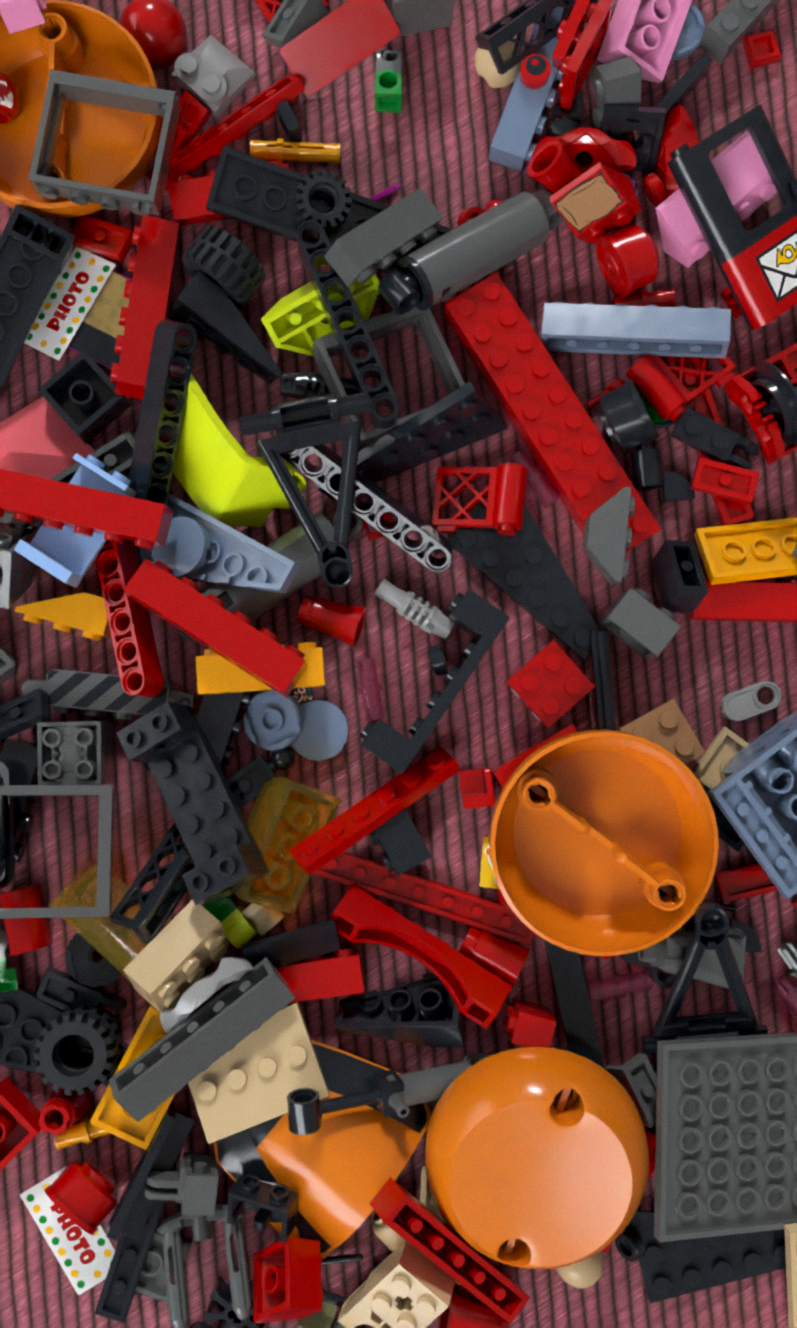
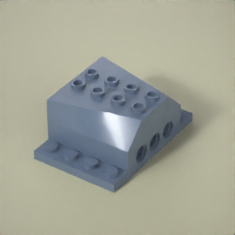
(762, 801)

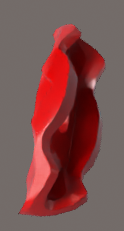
(676, 132)
(611, 152)

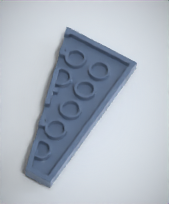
(233, 556)

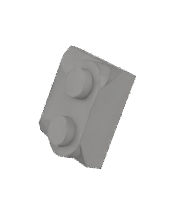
(212, 74)

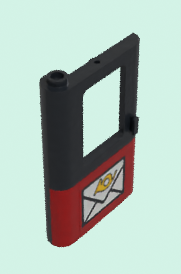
(755, 263)

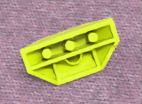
(301, 319)

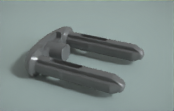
(202, 1230)

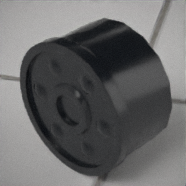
(626, 417)

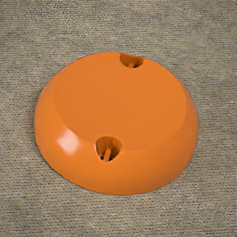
(94, 140)
(602, 842)
(536, 1157)

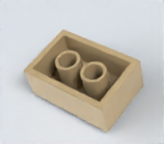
(177, 956)

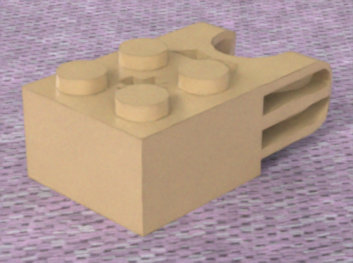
(400, 1293)

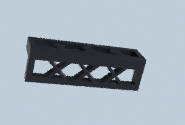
(516, 24)
(161, 901)
(160, 1156)

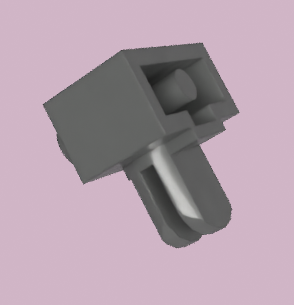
(616, 84)
(191, 1186)

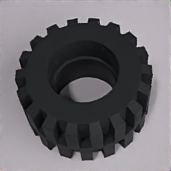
(227, 262)
(60, 1068)

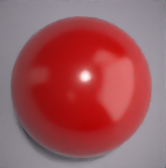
(157, 29)

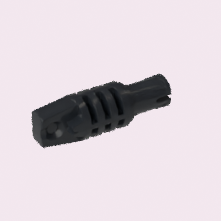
(310, 385)

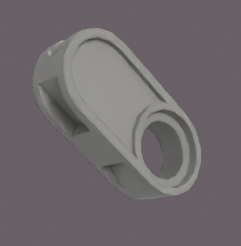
(745, 703)

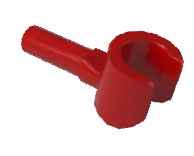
(613, 385)

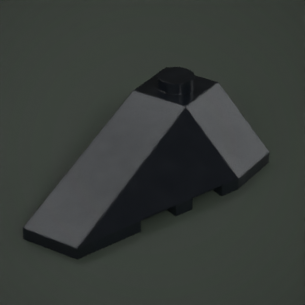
(217, 319)
(409, 1013)

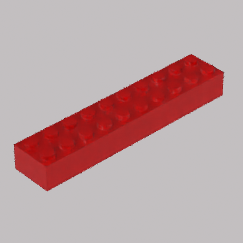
(542, 404)

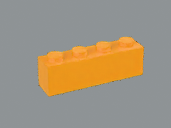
(220, 676)

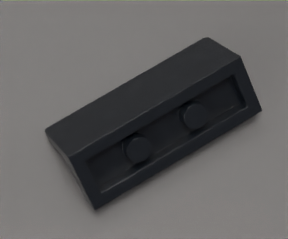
(294, 945)

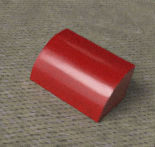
(26, 933)

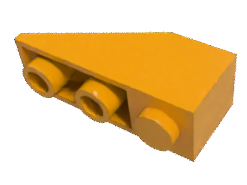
(76, 611)

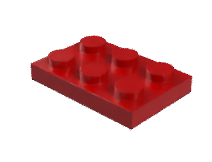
(587, 46)

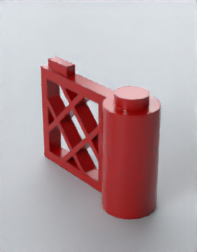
(666, 391)
(504, 500)

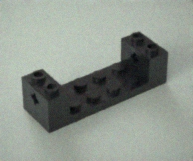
(29, 263)
(481, 622)
(198, 801)

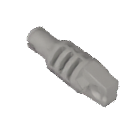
(415, 609)

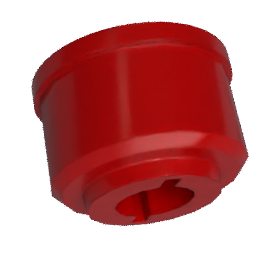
(627, 259)
(83, 1195)

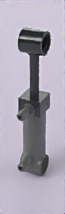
(390, 1094)

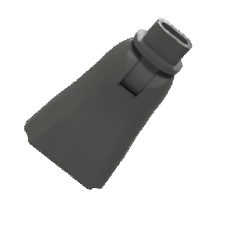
(670, 952)

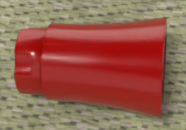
(552, 167)
(333, 619)
(495, 954)
(63, 1111)
(469, 1314)

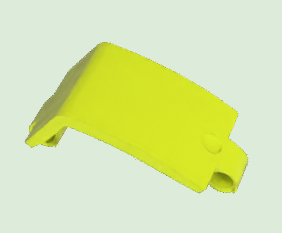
(220, 472)

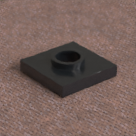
(646, 119)

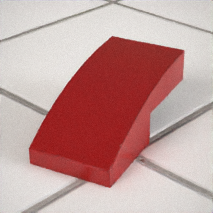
(191, 120)

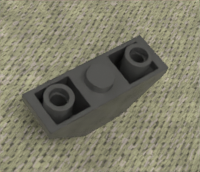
(608, 536)

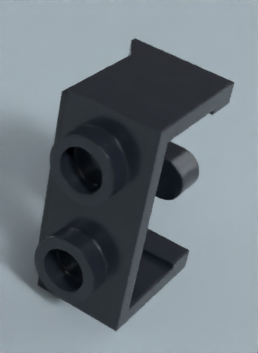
(266, 1200)

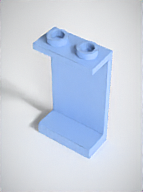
(63, 551)

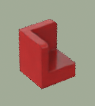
(476, 788)

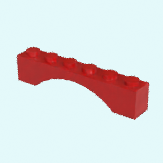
(473, 988)

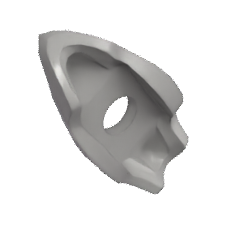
(196, 995)

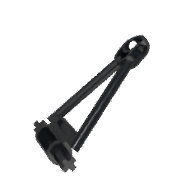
(305, 425)
(710, 933)

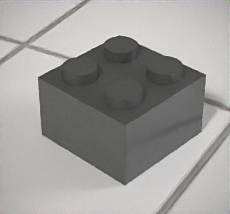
(640, 623)

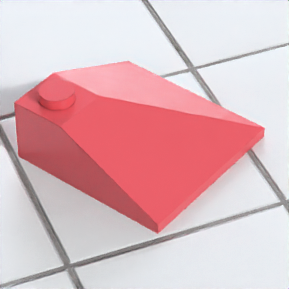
(39, 442)

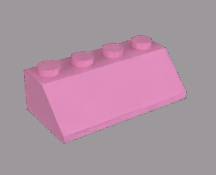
(646, 33)
(746, 185)

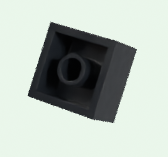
(84, 397)

